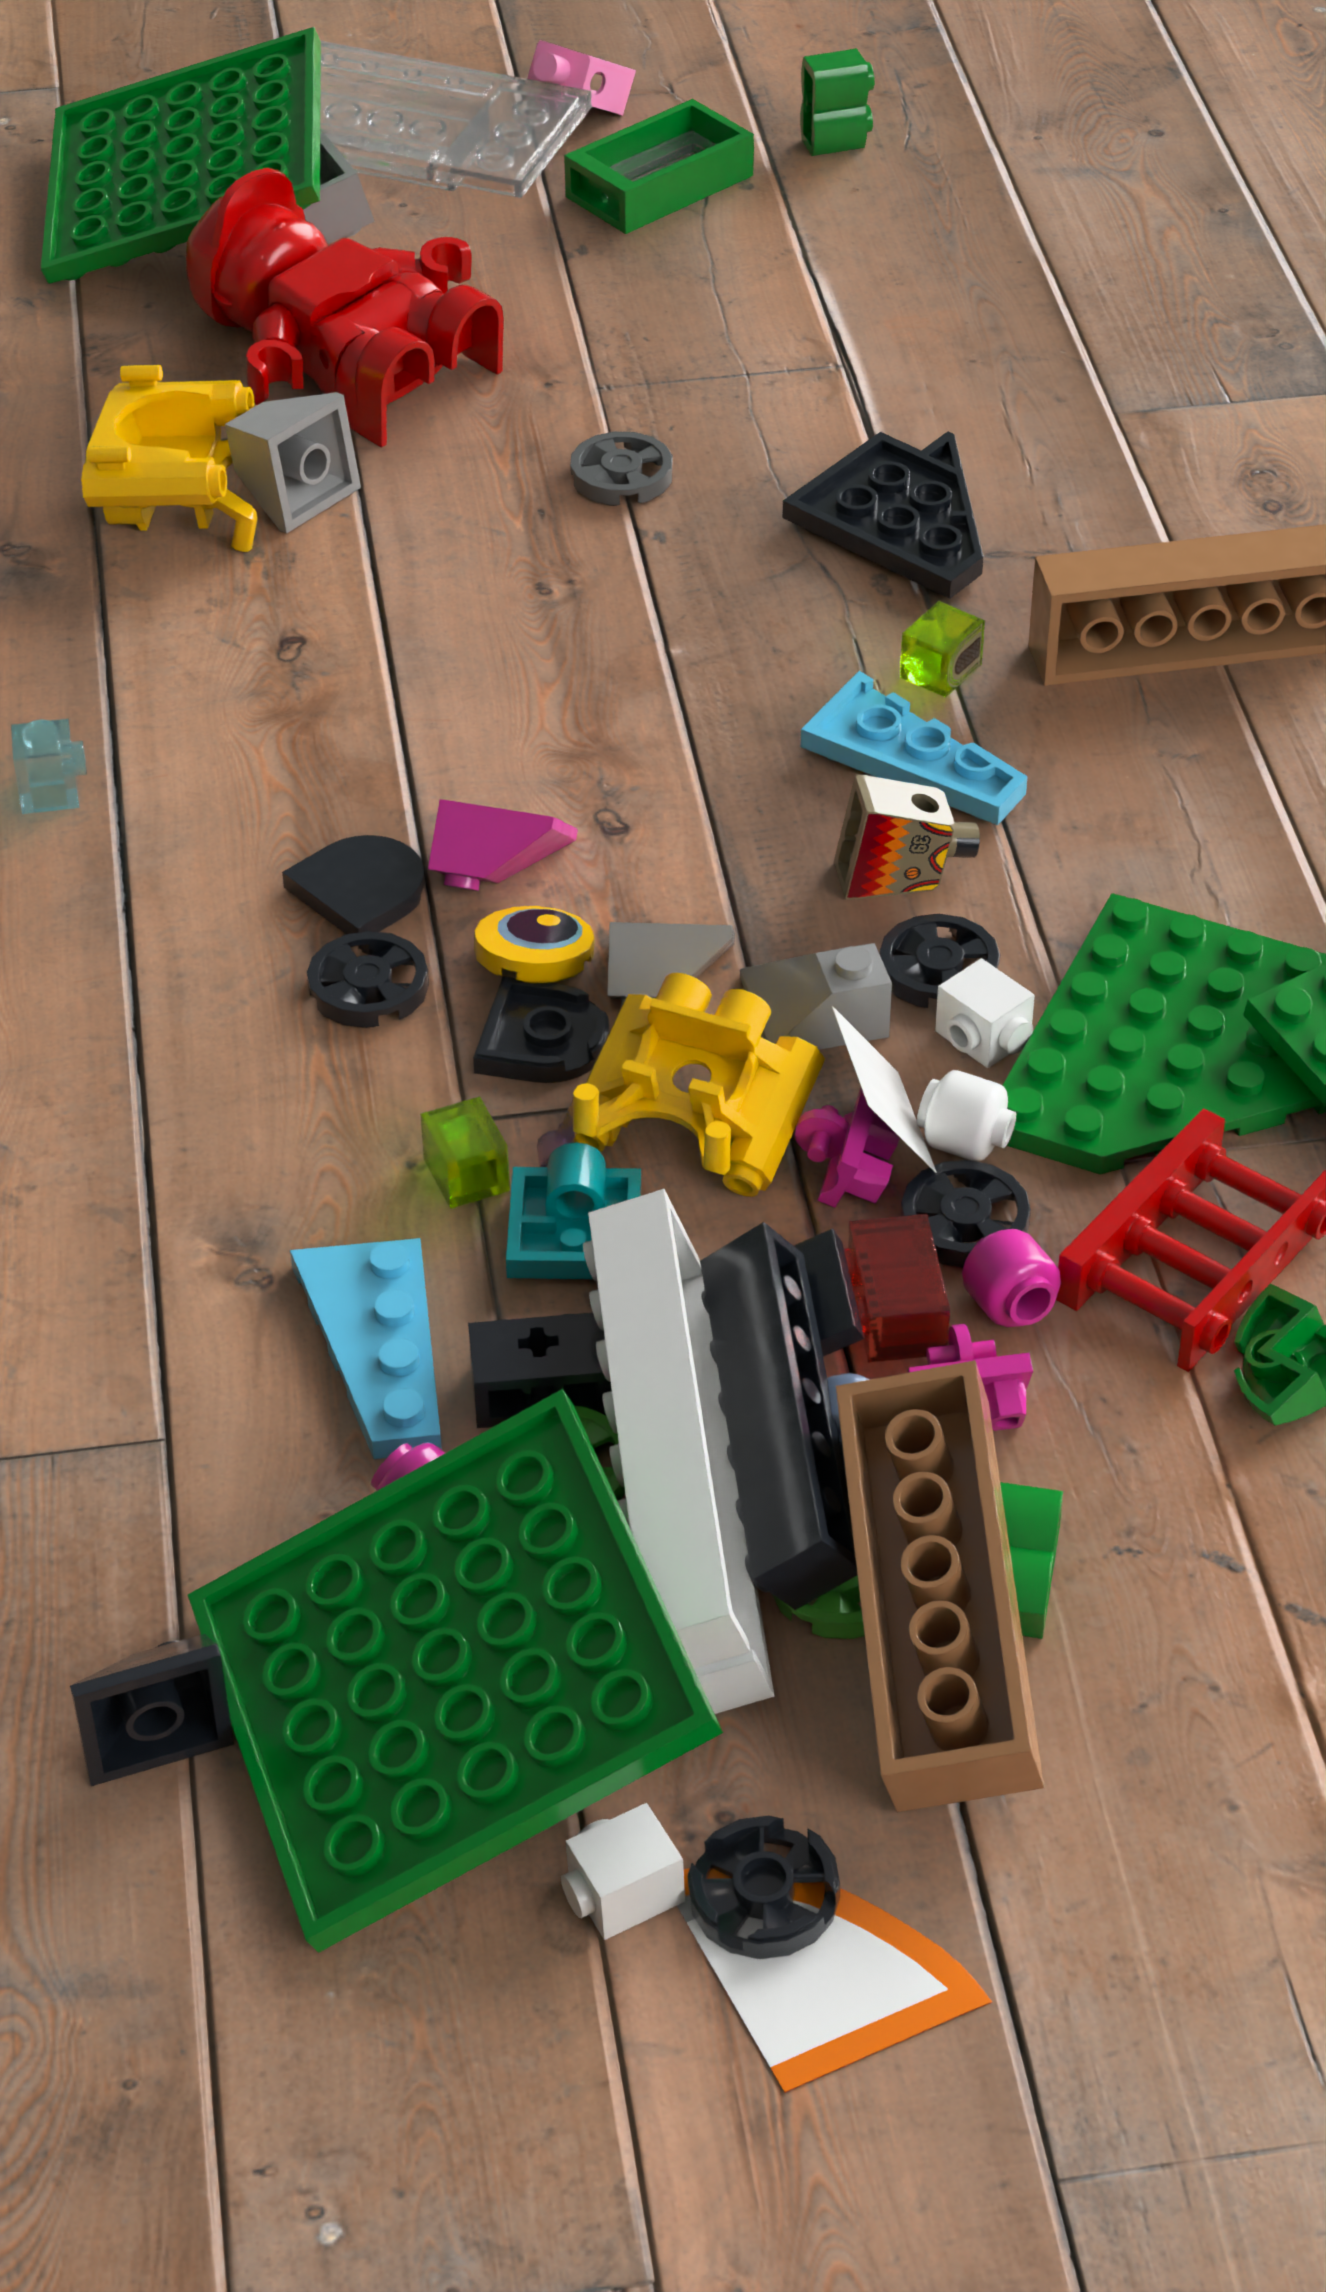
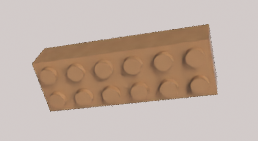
(1179, 605)
(937, 1589)

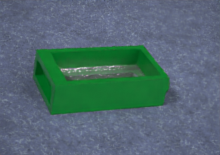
(659, 165)

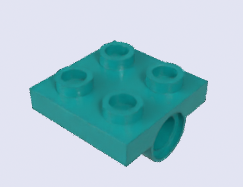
(553, 1207)

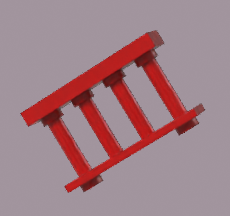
(1165, 1191)

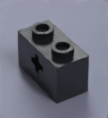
(530, 1360)

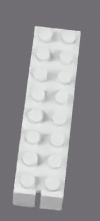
(675, 1442)

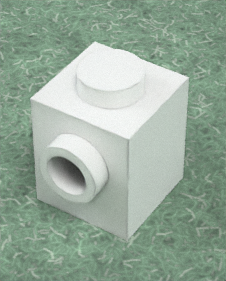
(984, 1013)
(623, 1871)

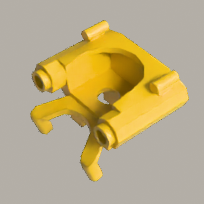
(166, 449)
(752, 1090)

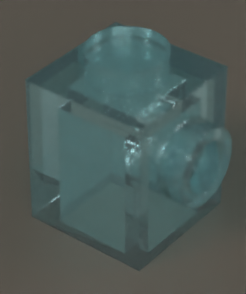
(47, 765)

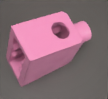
(575, 69)

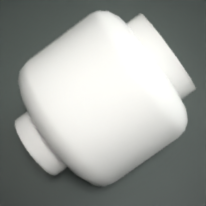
(966, 1115)

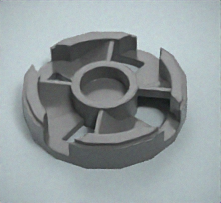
(607, 472)

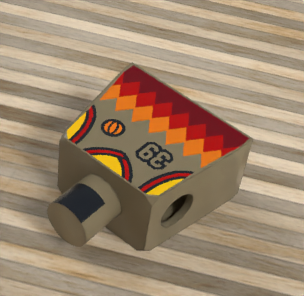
(898, 838)

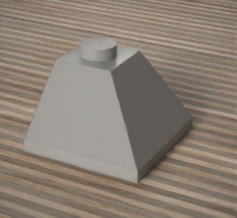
(295, 456)
(648, 952)
(809, 985)

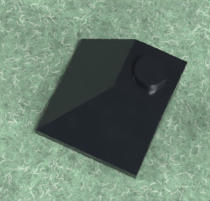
(153, 1709)

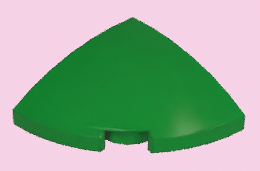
(1282, 1356)

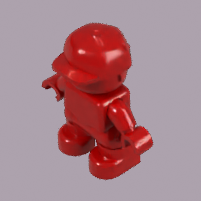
(339, 311)

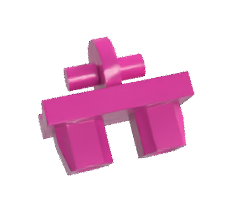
(843, 1140)
(1002, 1376)

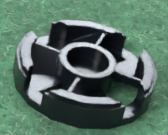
(923, 961)
(361, 987)
(963, 1212)
(762, 1887)

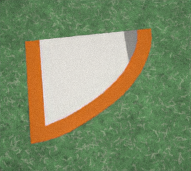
(845, 1994)

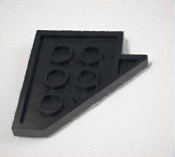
(897, 510)

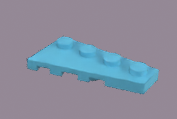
(892, 743)
(377, 1336)

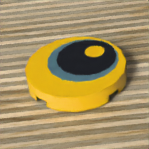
(534, 943)

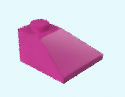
(491, 843)

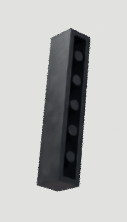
(778, 1418)

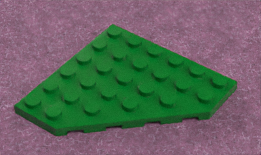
(1151, 1037)

